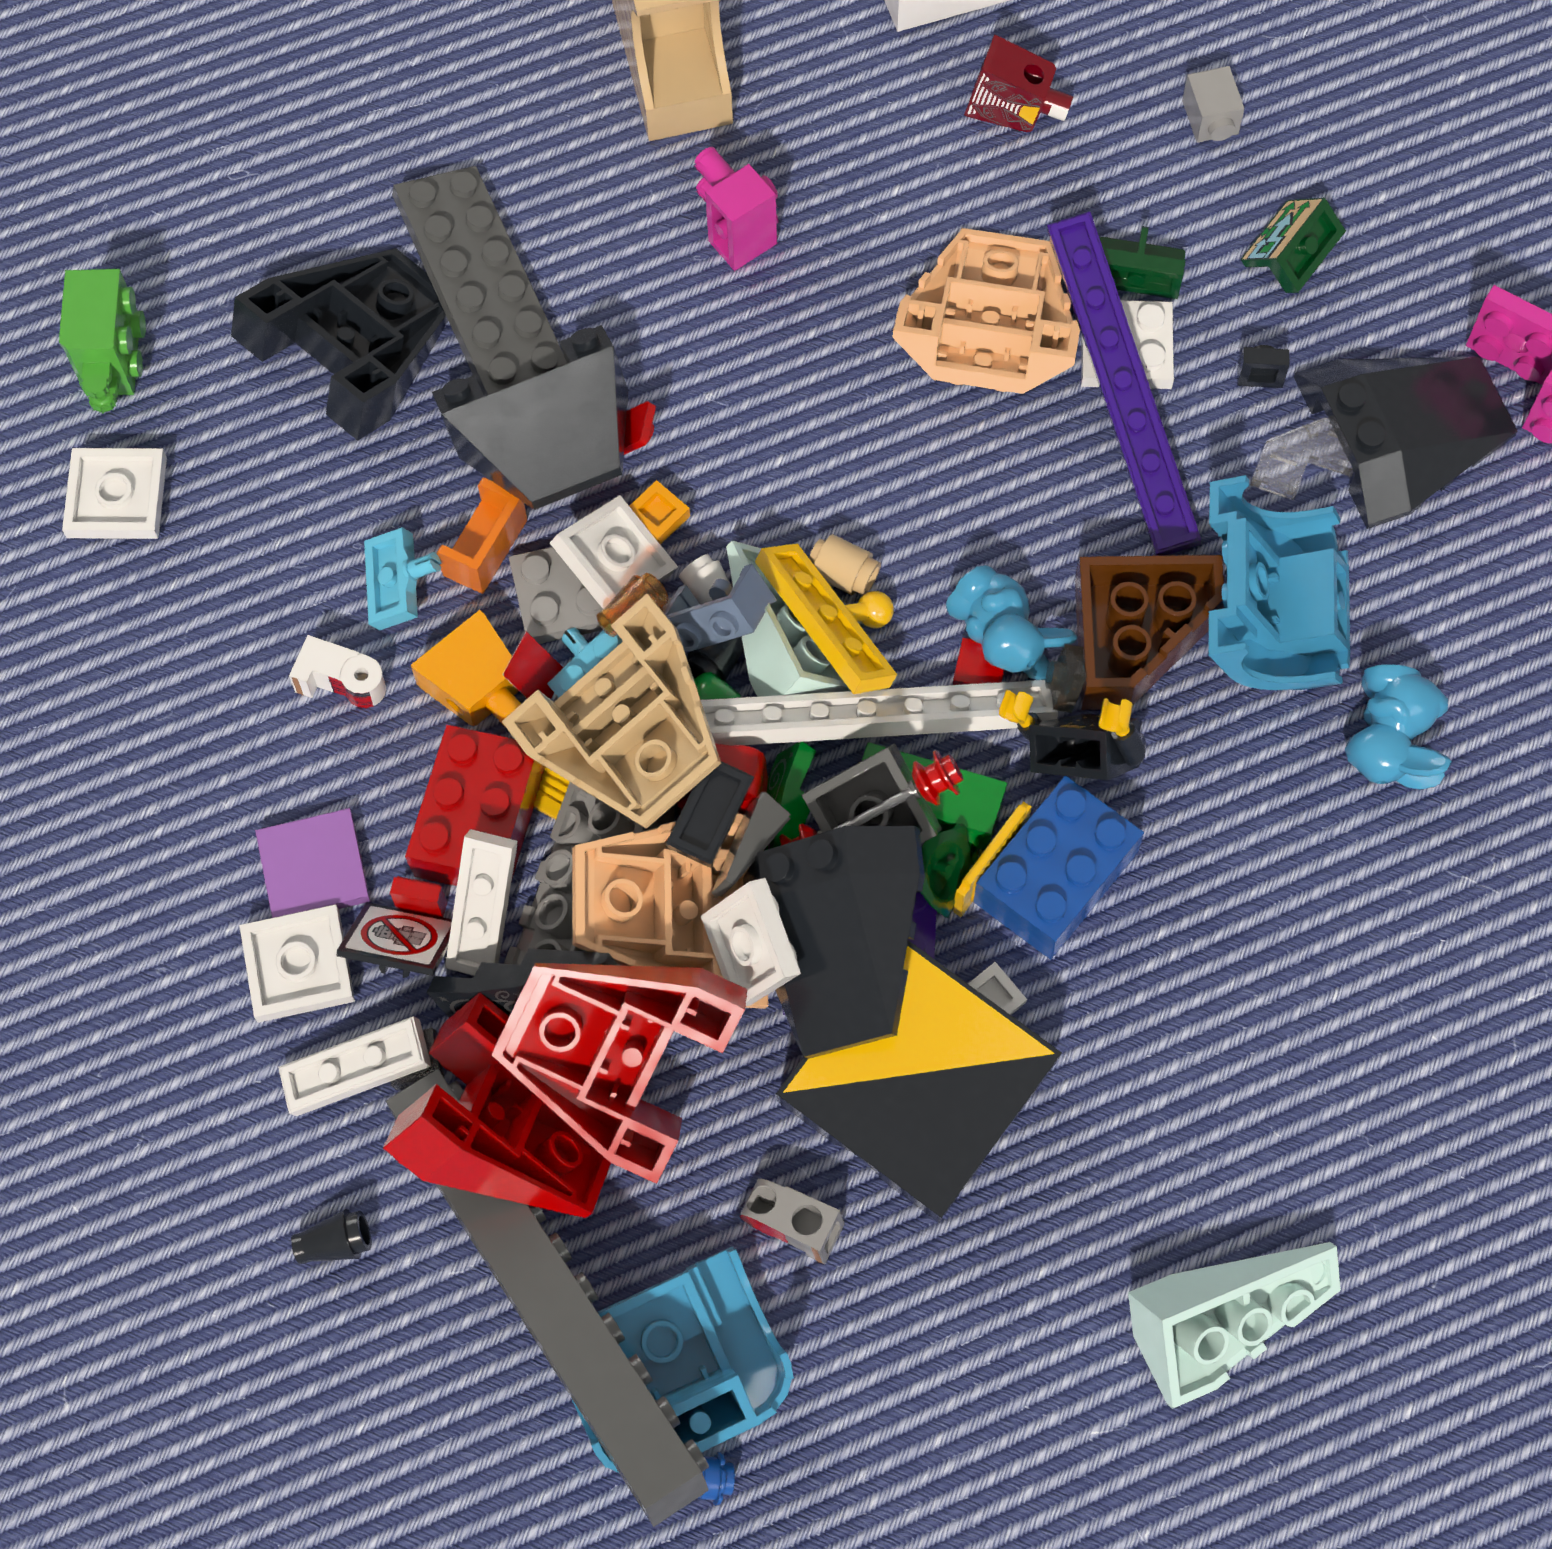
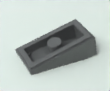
(757, 829)

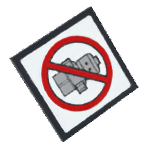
(397, 939)

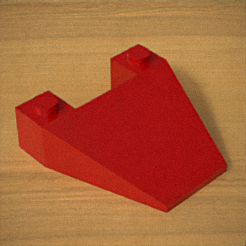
(593, 1039)
(499, 1132)

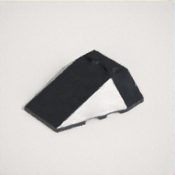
(1407, 425)
(850, 919)

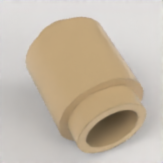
(845, 565)

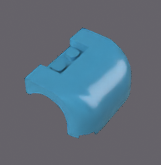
(1282, 594)
(704, 1351)

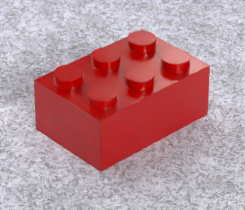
(475, 785)

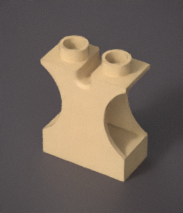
(676, 64)

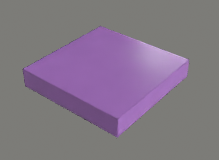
(312, 864)

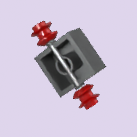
(882, 794)

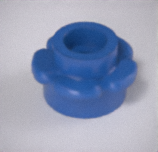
(719, 1478)

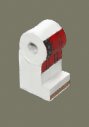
(338, 671)

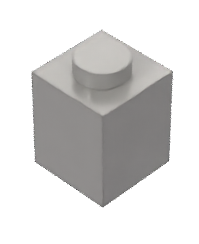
(1213, 104)

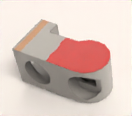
(793, 1218)

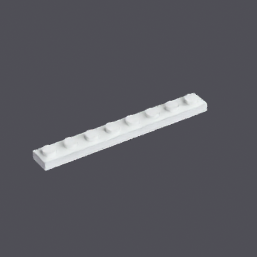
(869, 713)

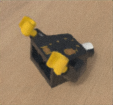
(1081, 743)

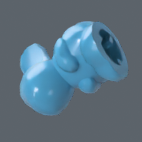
(997, 618)
(1397, 712)

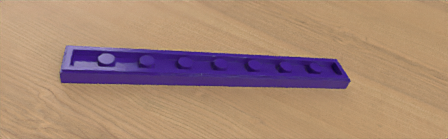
(1124, 385)

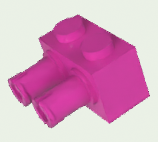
(738, 208)

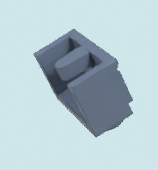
(730, 614)

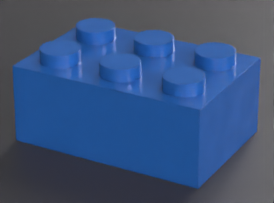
(1058, 867)

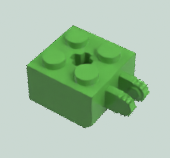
(102, 334)

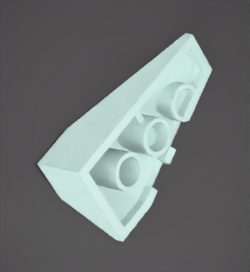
(780, 651)
(1216, 1315)

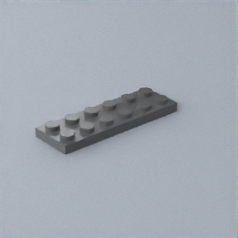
(478, 278)

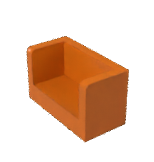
(485, 538)

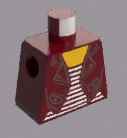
(1015, 88)

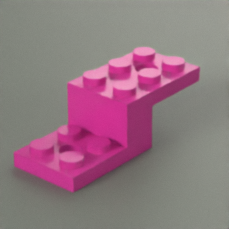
(1520, 339)

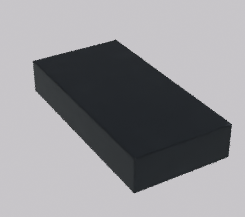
(710, 814)

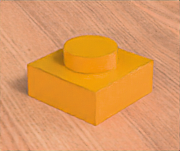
(660, 511)

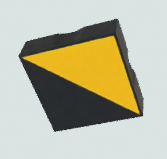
(931, 1097)

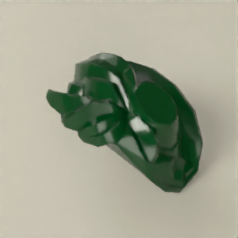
(946, 863)

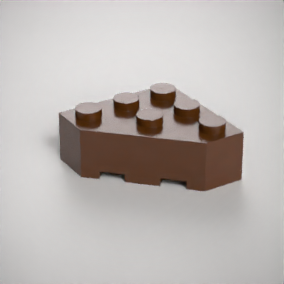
(1140, 619)

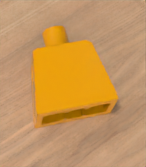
(467, 672)

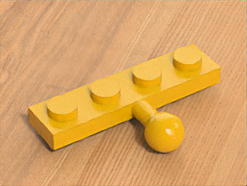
(829, 621)

